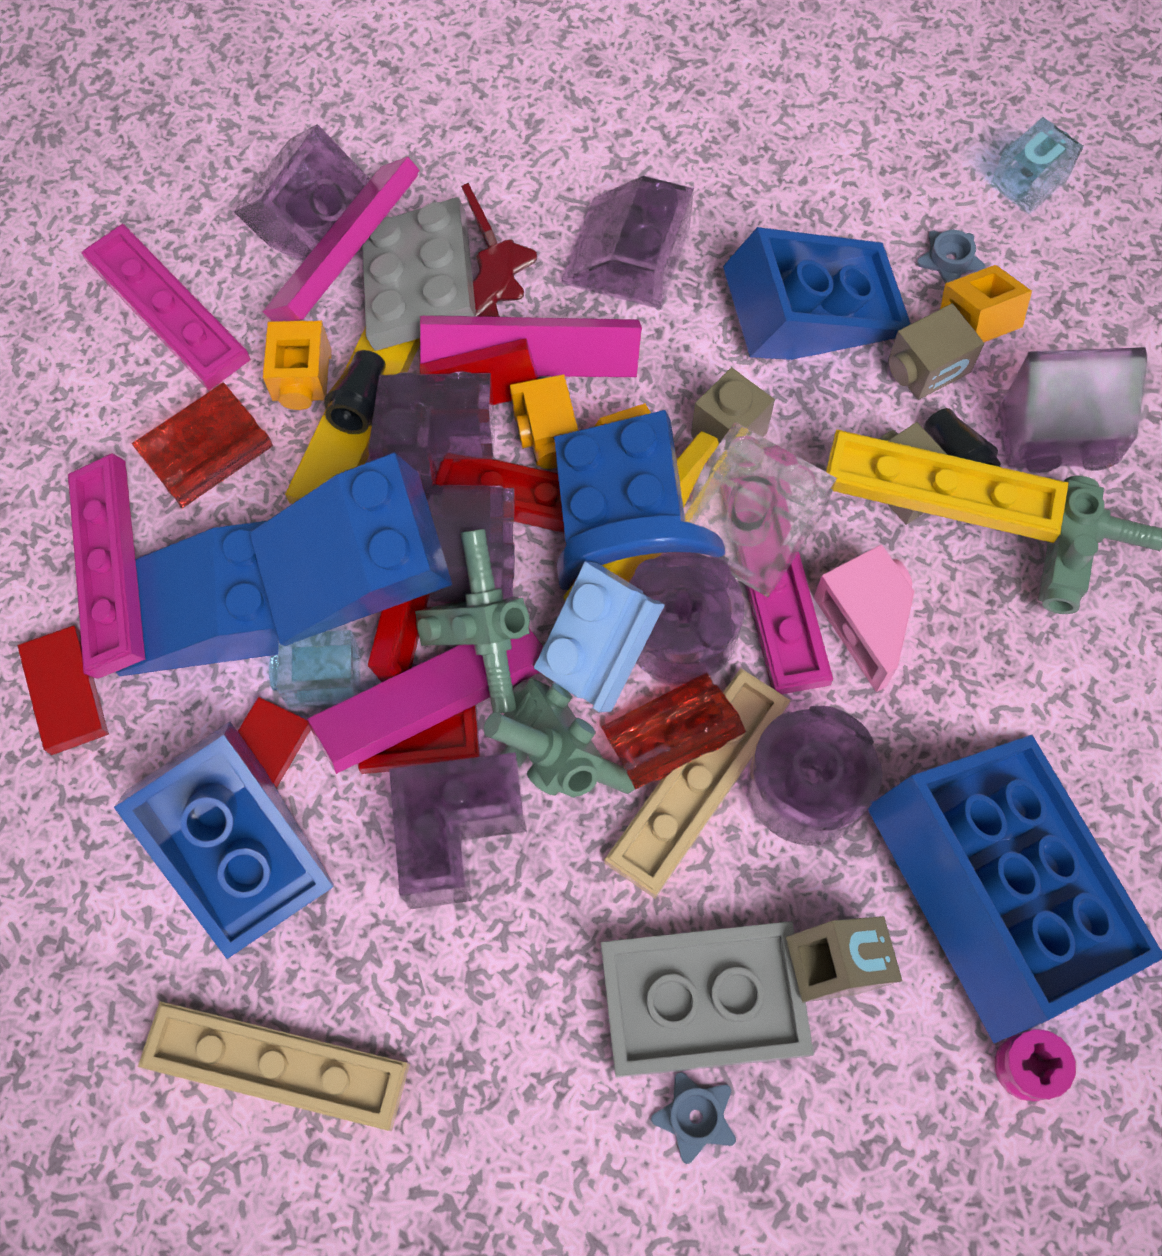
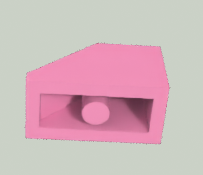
(870, 610)

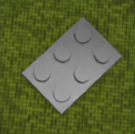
(416, 269)
(704, 1000)

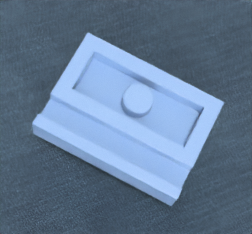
(598, 636)

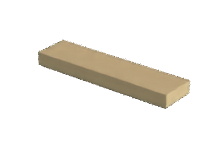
(692, 793)
(275, 1066)

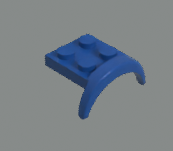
(623, 496)

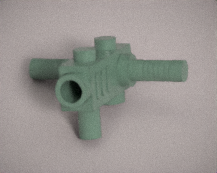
(1083, 527)
(481, 620)
(554, 742)

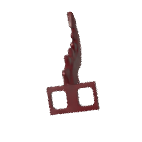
(496, 265)

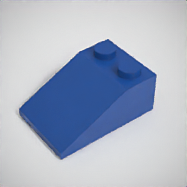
(812, 293)
(349, 550)
(203, 602)
(225, 840)

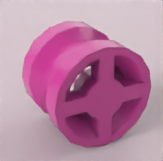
(1021, 1070)

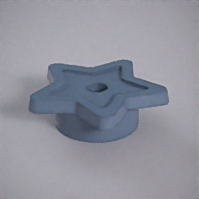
(955, 243)
(712, 1128)

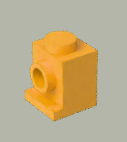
(989, 301)
(296, 362)
(542, 412)

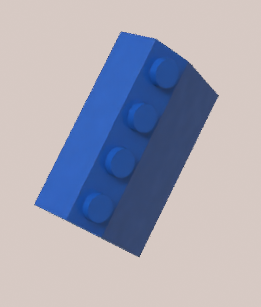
(1013, 885)

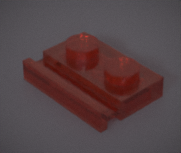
(202, 445)
(673, 730)

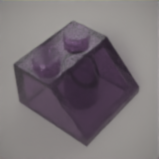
(302, 193)
(632, 241)
(1073, 408)

